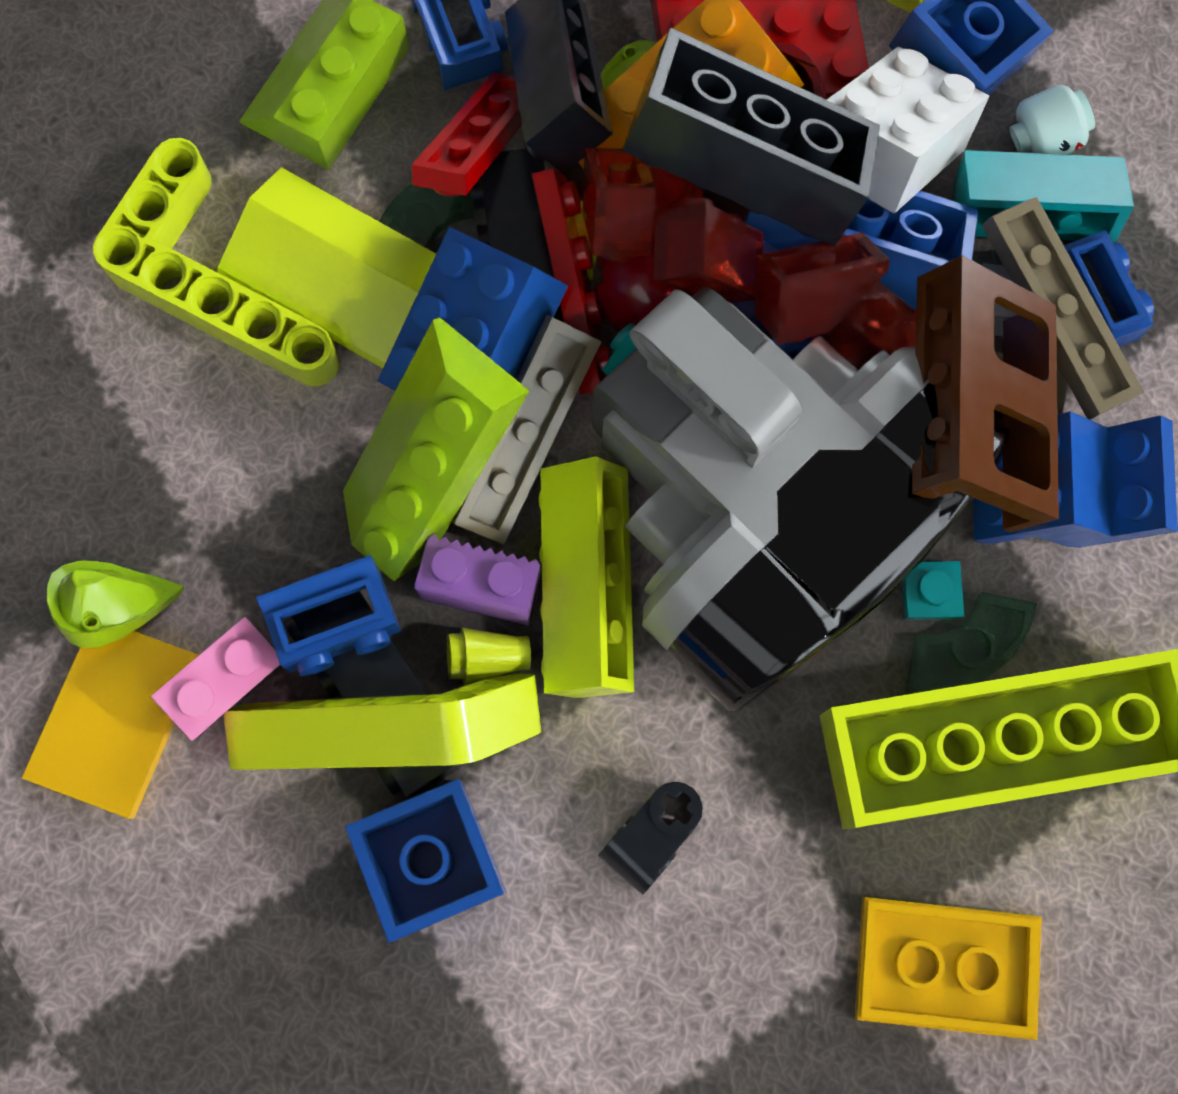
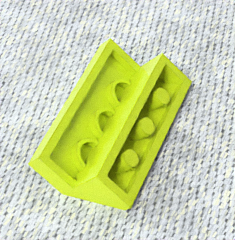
(327, 263)

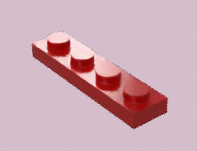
(470, 139)
(570, 260)

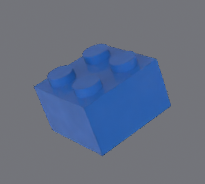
(975, 37)
(425, 860)

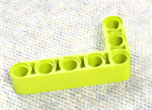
(200, 287)
(385, 730)

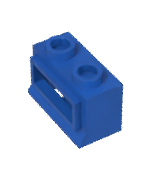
(464, 62)
(1112, 268)
(363, 634)

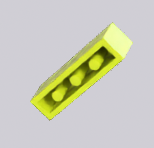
(586, 579)

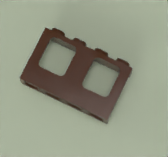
(970, 381)

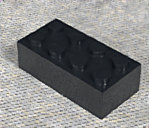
(753, 138)

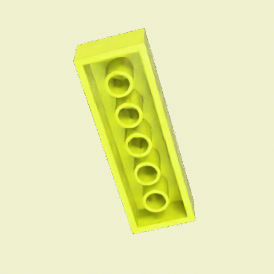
(1003, 739)

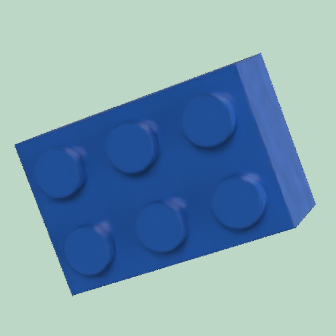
(484, 298)

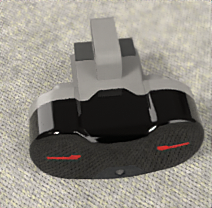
(769, 488)

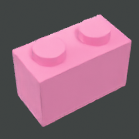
(217, 679)

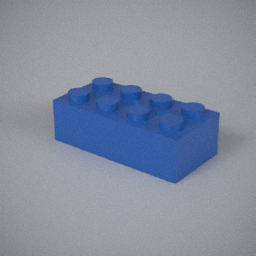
(915, 238)

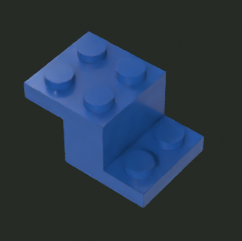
(1110, 485)

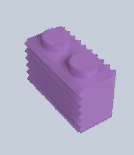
(478, 580)

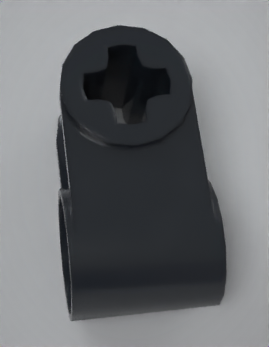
(648, 844)

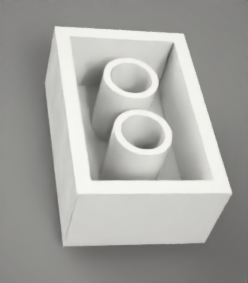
(921, 118)

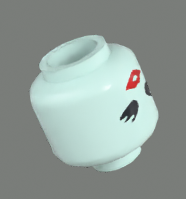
(1053, 122)

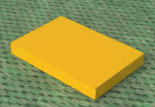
(105, 725)
(948, 968)

